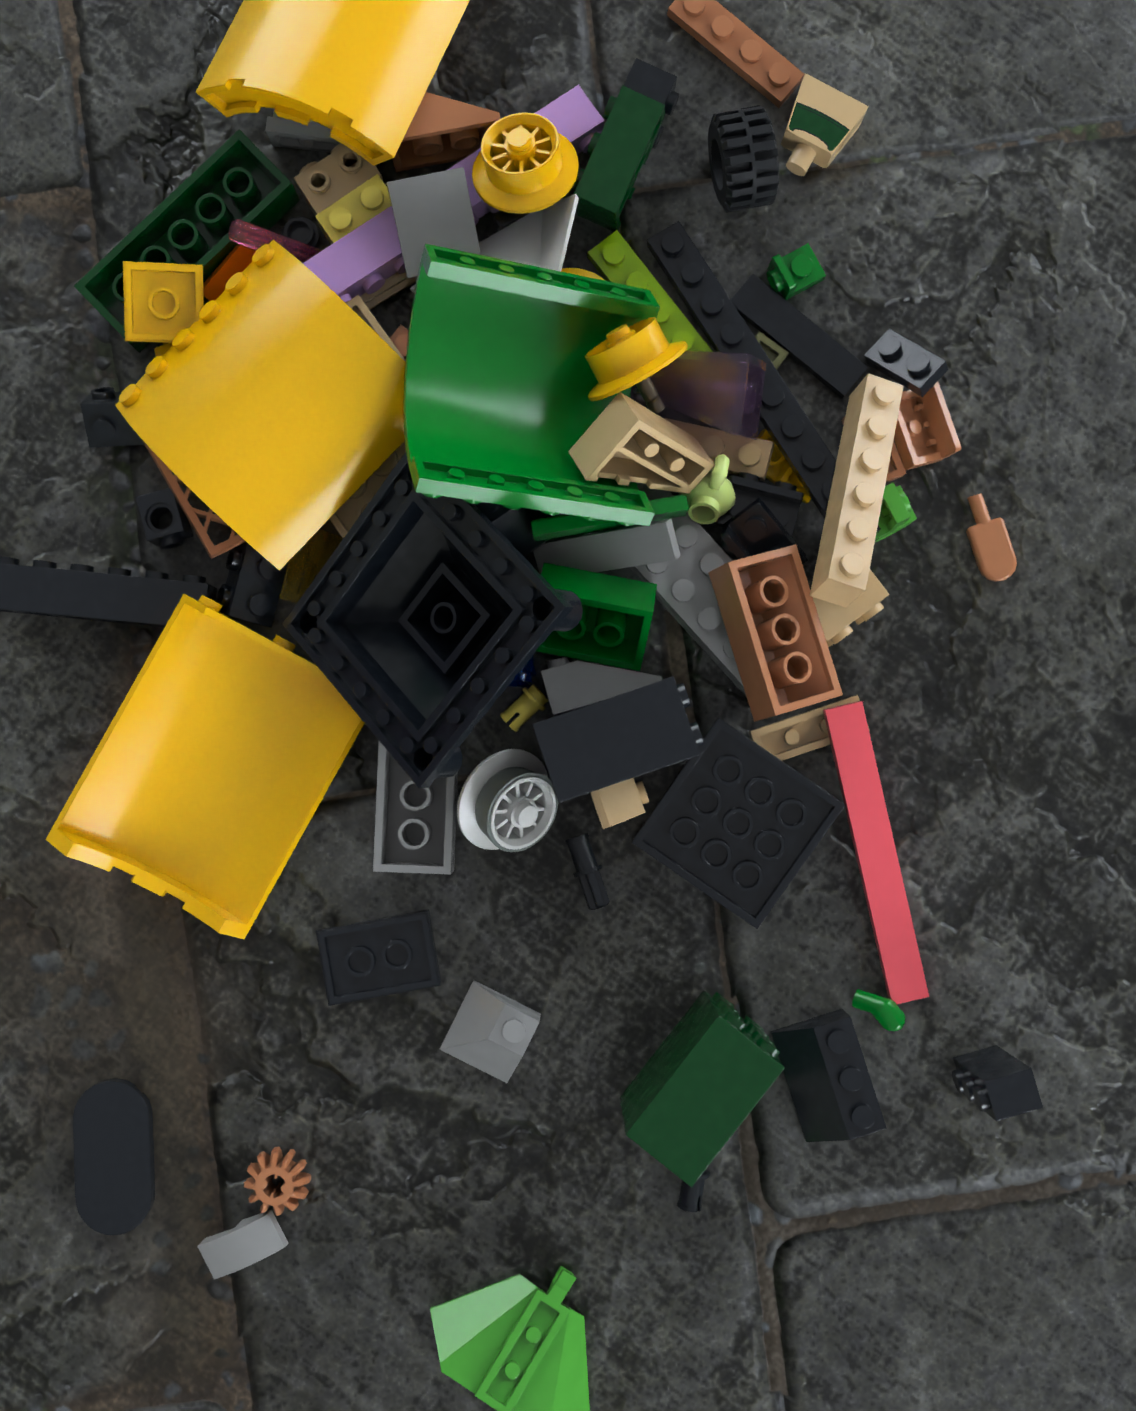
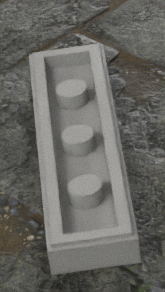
(612, 548)

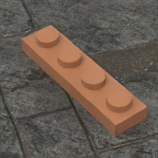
(738, 47)

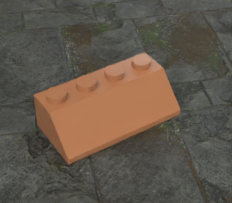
(775, 632)

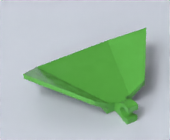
(516, 1345)

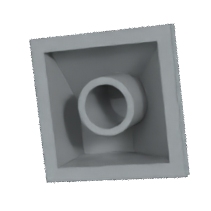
(491, 1031)

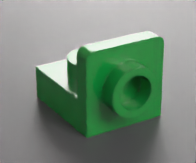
(794, 272)

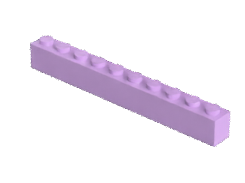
(373, 251)

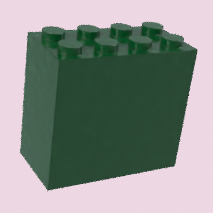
(699, 1086)

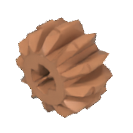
(267, 1191)

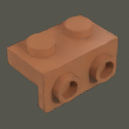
(924, 429)

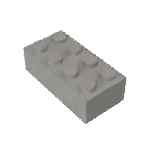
(413, 824)

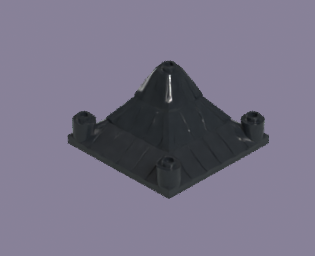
(425, 621)

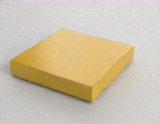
(160, 299)

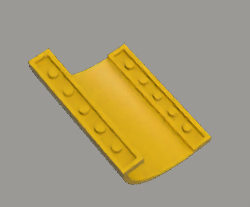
(272, 404)

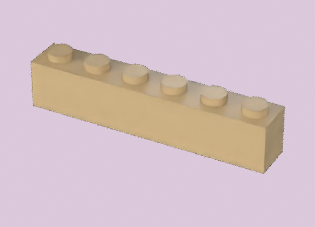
(857, 491)

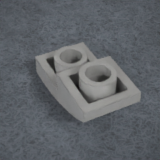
(243, 1245)

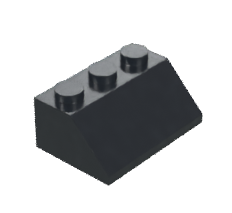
(828, 1078)

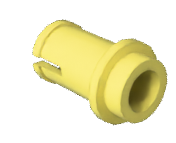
(526, 706)

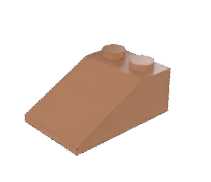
(442, 132)

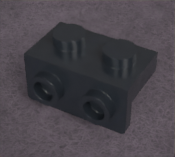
(104, 422)
(251, 586)

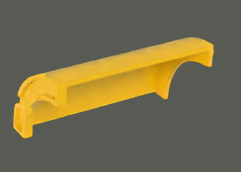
(334, 63)
(210, 767)

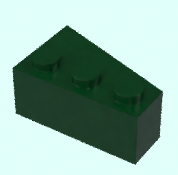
(617, 157)

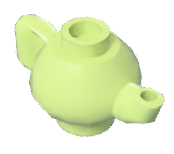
(712, 495)

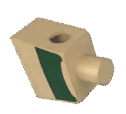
(820, 125)

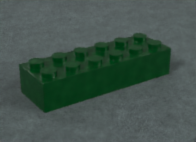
(195, 222)

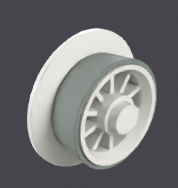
(507, 802)

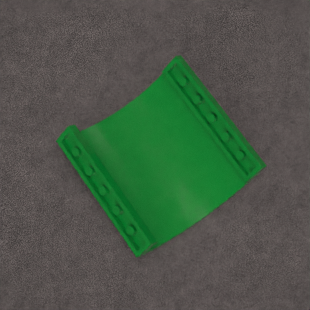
(506, 384)

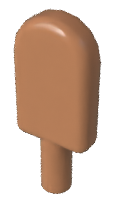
(990, 543)

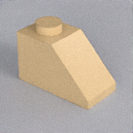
(619, 802)

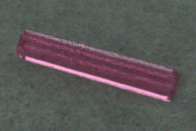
(254, 237)

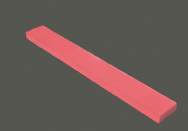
(876, 852)

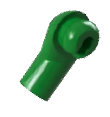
(882, 1008)

